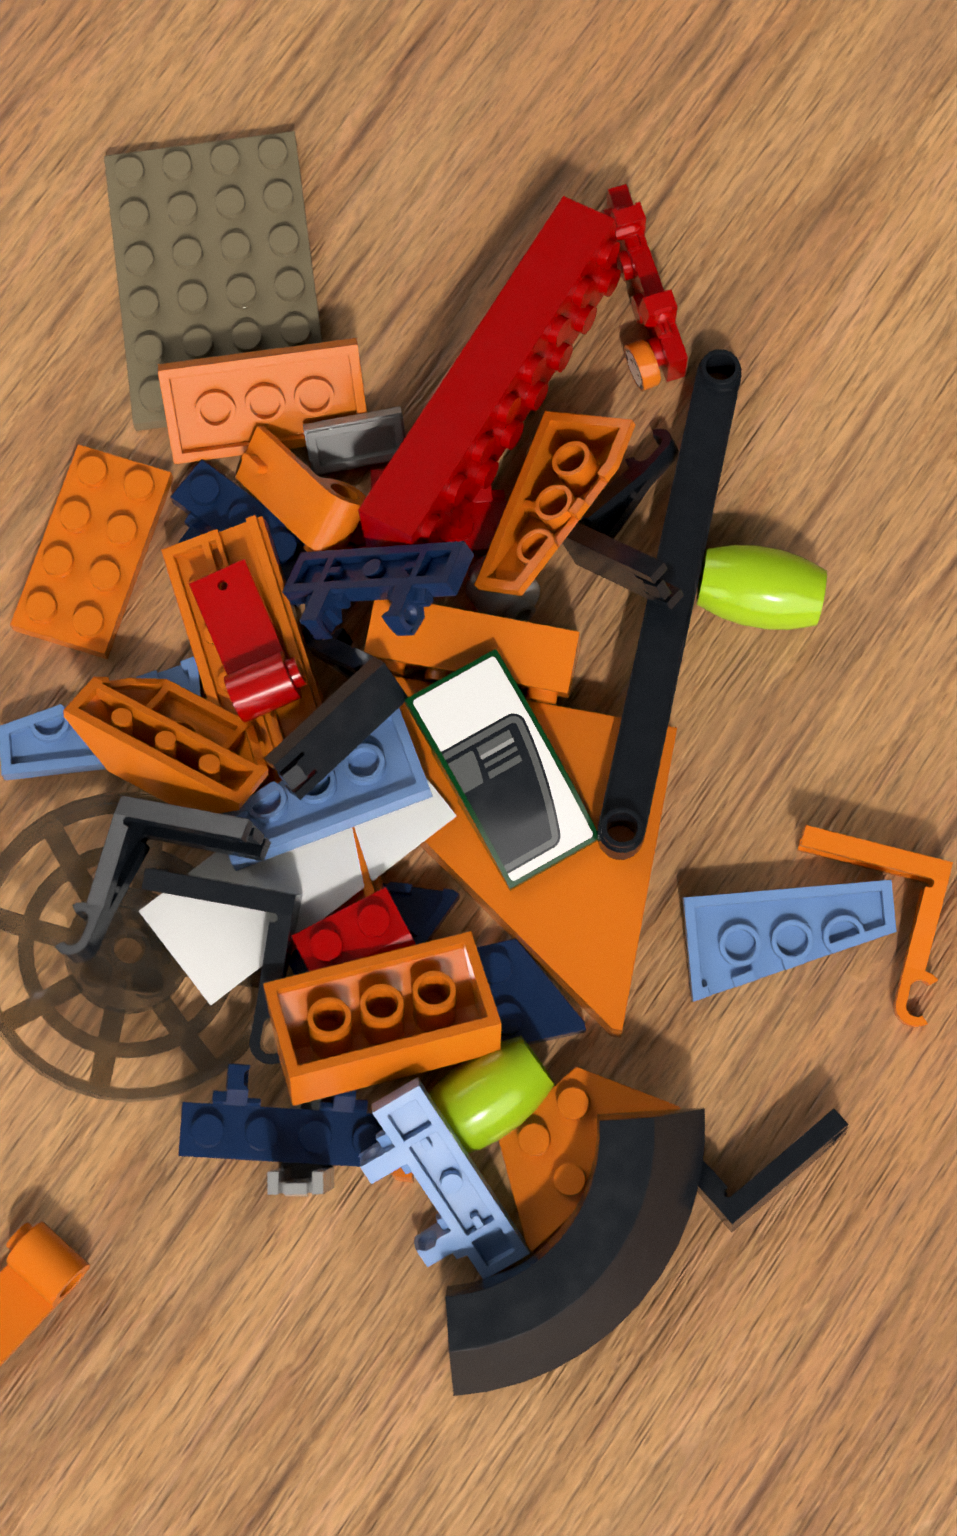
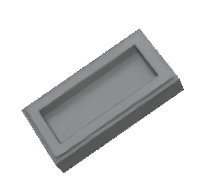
(354, 440)

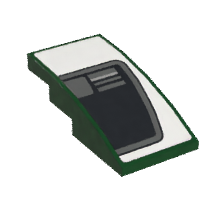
(502, 769)

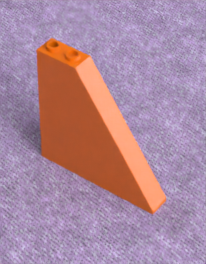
(583, 912)

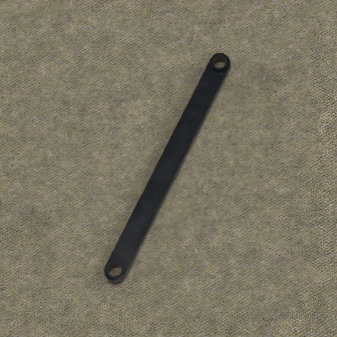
(665, 630)

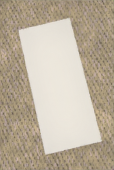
(227, 943)

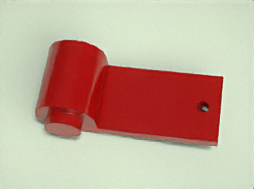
(246, 640)

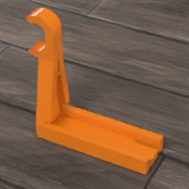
(904, 864)

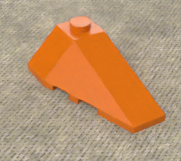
(556, 486)

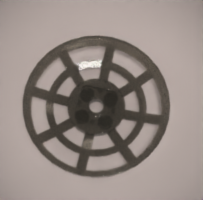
(105, 979)

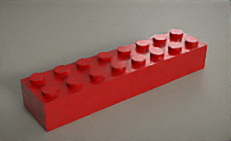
(495, 381)

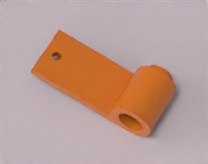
(311, 507)
(34, 1282)

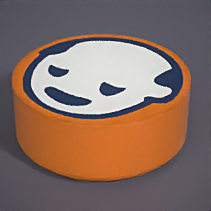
(642, 364)

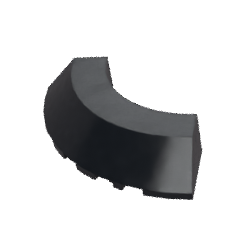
(593, 1265)

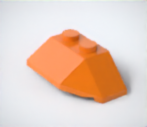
(169, 742)

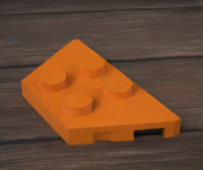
(556, 1145)

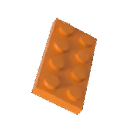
(221, 400)
(92, 551)

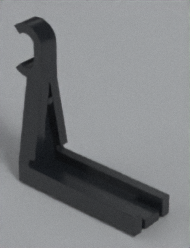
(593, 541)
(342, 720)
(126, 848)
(278, 942)
(774, 1177)

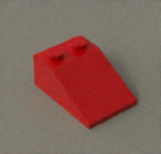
(354, 933)

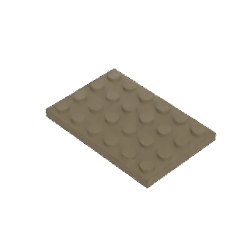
(209, 256)

